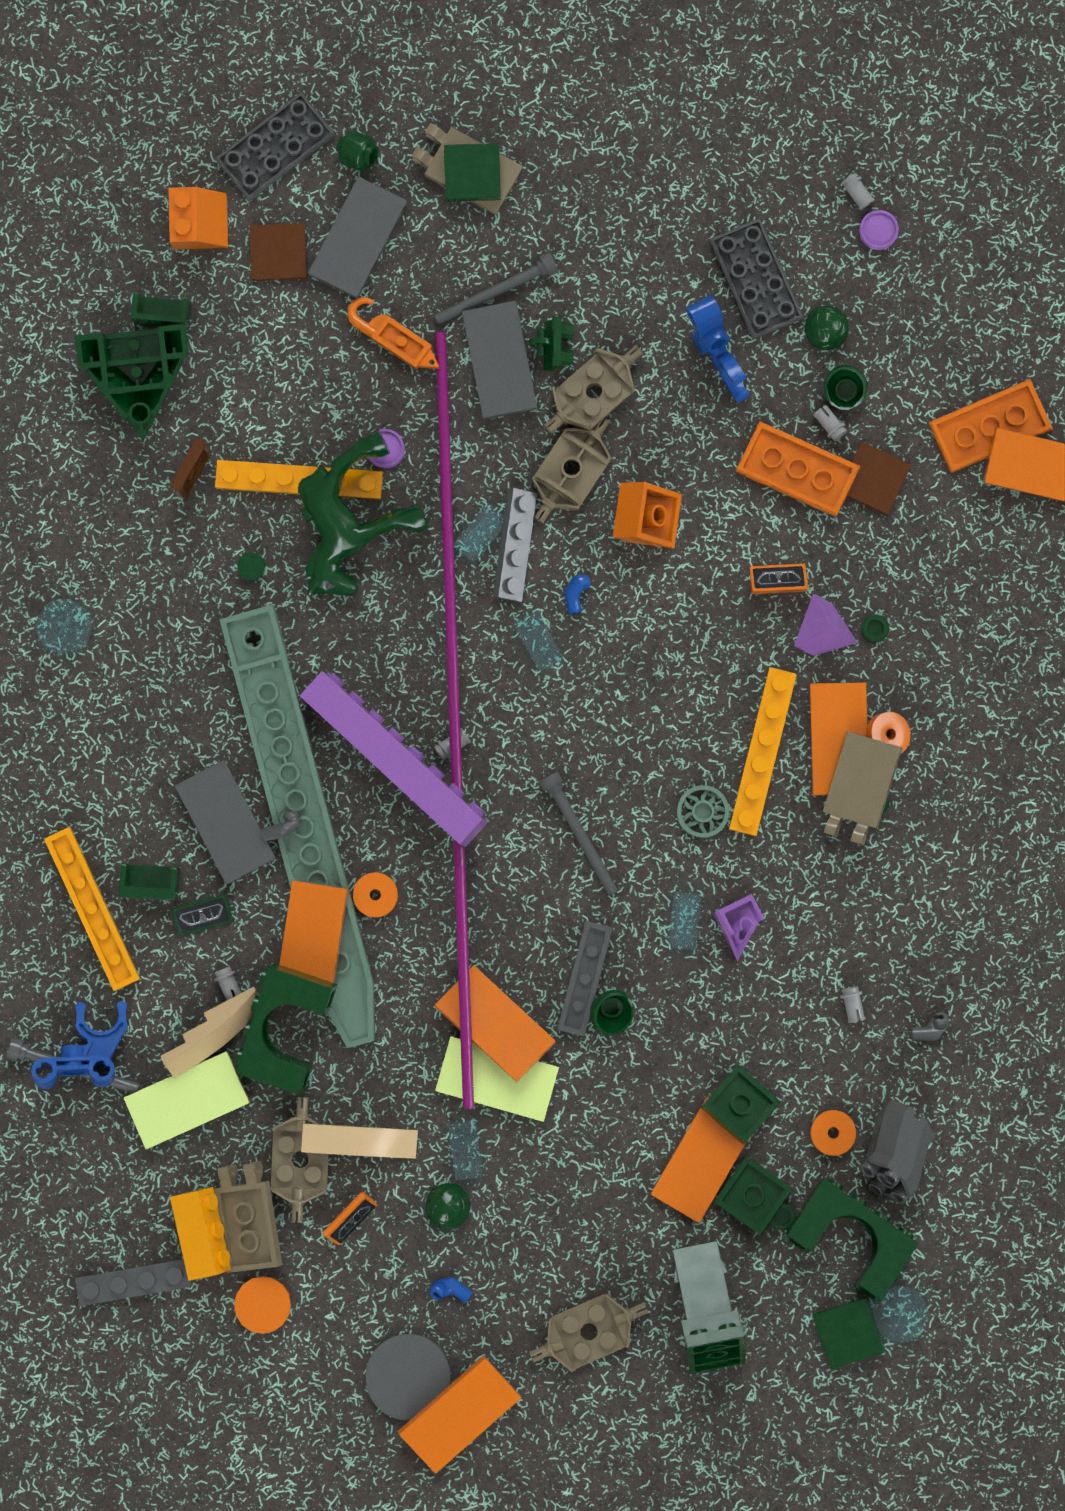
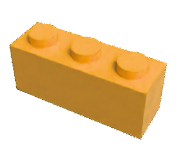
(200, 1233)

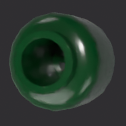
(357, 151)

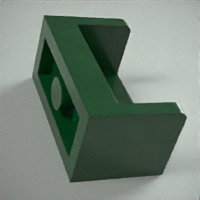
(160, 311)
(149, 882)

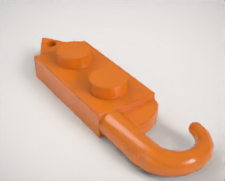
(393, 337)

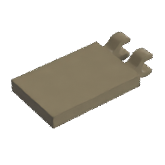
(436, 169)
(861, 784)
(248, 1218)

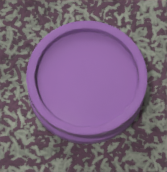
(878, 229)
(396, 449)

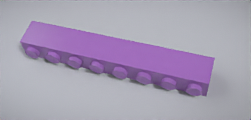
(394, 759)

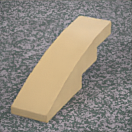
(221, 1026)
(359, 1141)

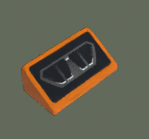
(778, 578)
(350, 1218)

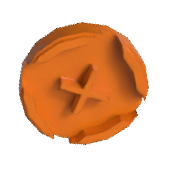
(262, 1304)

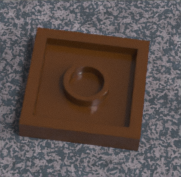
(278, 252)
(191, 469)
(878, 478)

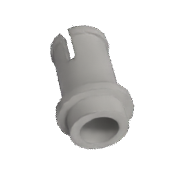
(857, 191)
(830, 423)
(443, 747)
(227, 982)
(853, 1004)

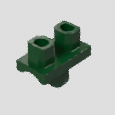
(549, 343)

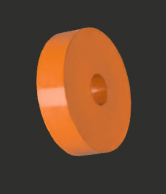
(892, 722)
(366, 885)
(845, 1128)

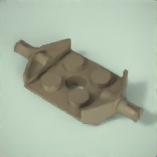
(603, 370)
(569, 491)
(289, 1181)
(565, 1336)

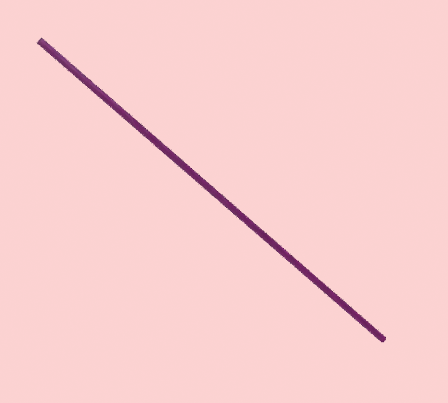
(454, 716)

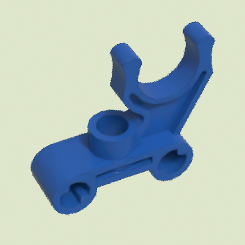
(711, 337)
(84, 1060)

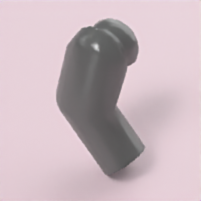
(282, 830)
(933, 1030)

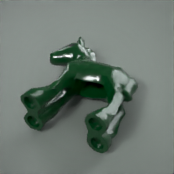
(338, 524)

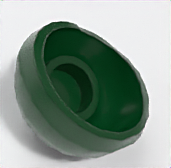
(826, 327)
(845, 387)
(611, 1012)
(447, 1206)

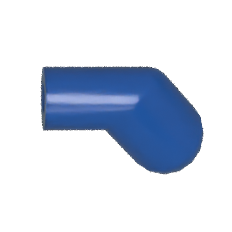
(573, 590)
(449, 1286)

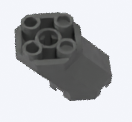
(897, 1152)

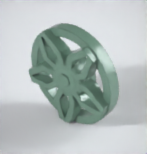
(703, 811)

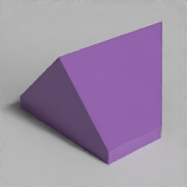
(823, 629)
(739, 922)

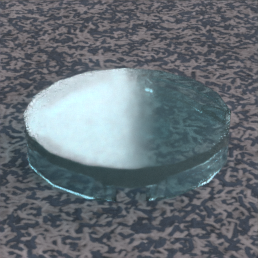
(64, 626)
(900, 1314)

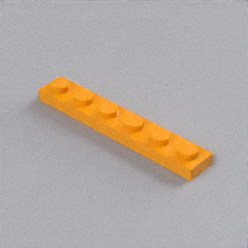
(285, 479)
(762, 751)
(92, 909)

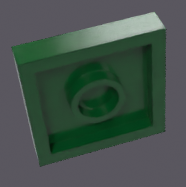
(472, 172)
(740, 1104)
(753, 1195)
(849, 1333)

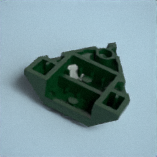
(134, 369)

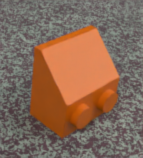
(197, 218)
(647, 514)

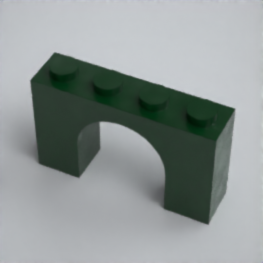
(259, 1057)
(889, 1245)

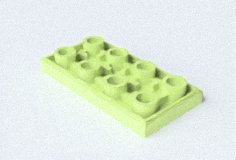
(494, 1087)
(186, 1100)

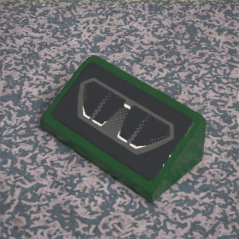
(202, 915)

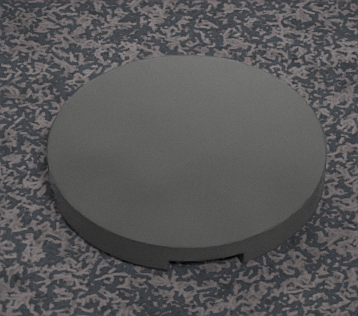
(406, 1374)

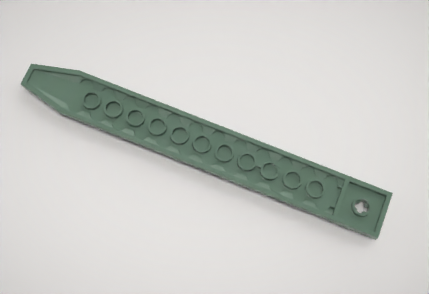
(295, 785)

